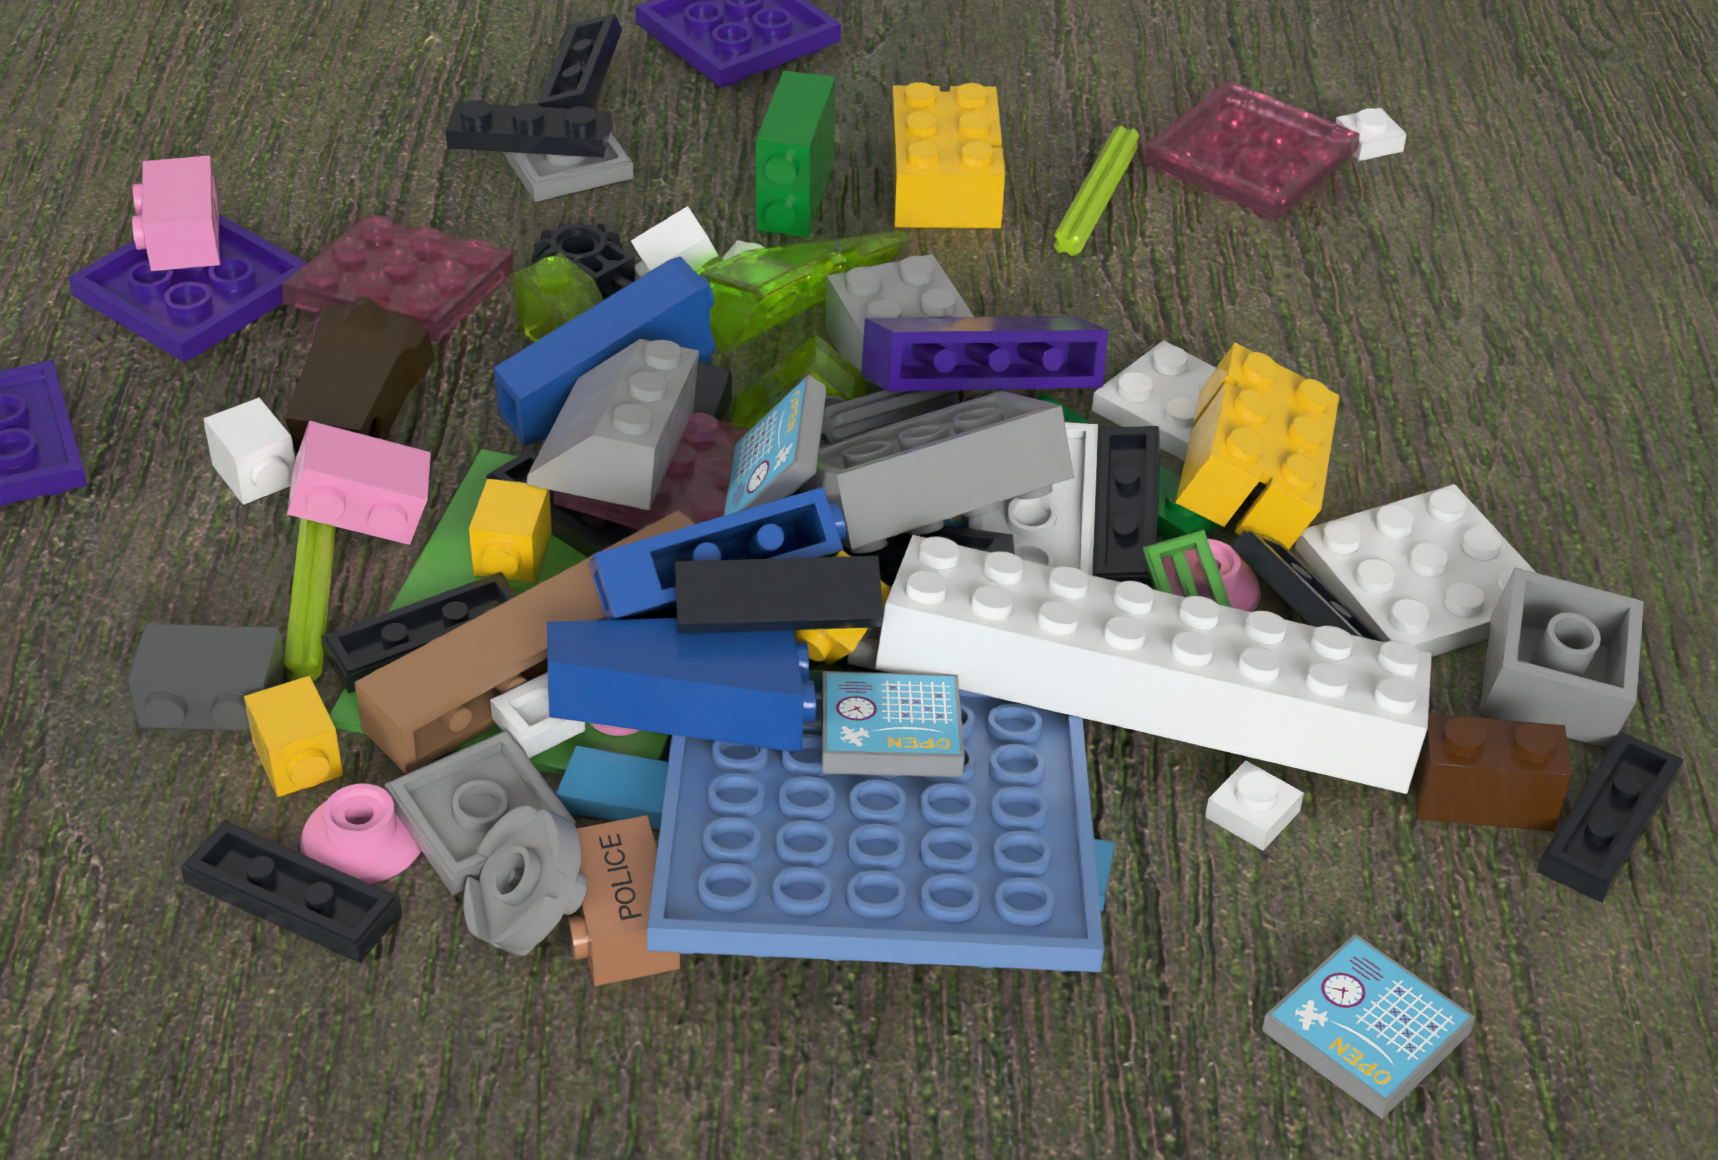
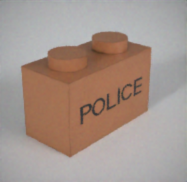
(615, 912)

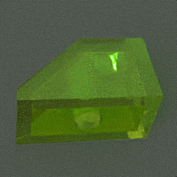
(552, 295)
(812, 359)

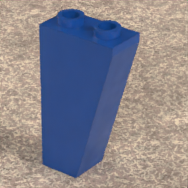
(661, 305)
(640, 577)
(689, 684)

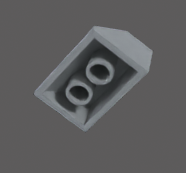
(621, 426)

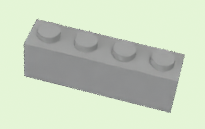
(943, 466)

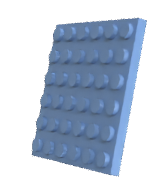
(885, 867)

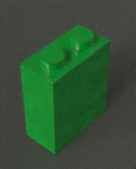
(795, 153)

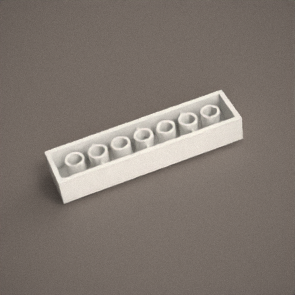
(1159, 662)

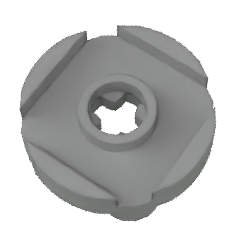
(525, 880)

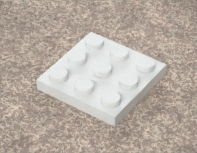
(1416, 568)

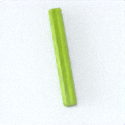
(1096, 191)
(309, 600)

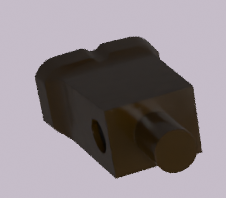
(358, 369)

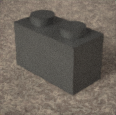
(202, 673)

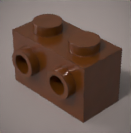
(1492, 772)

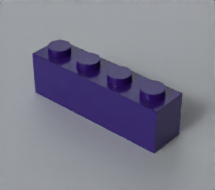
(983, 353)

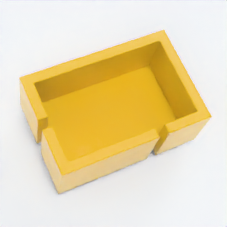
(947, 156)
(1254, 428)

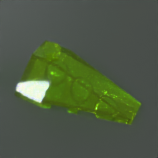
(780, 282)

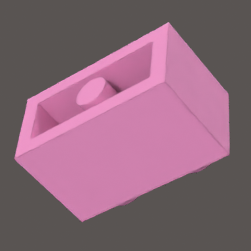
(177, 213)
(359, 483)

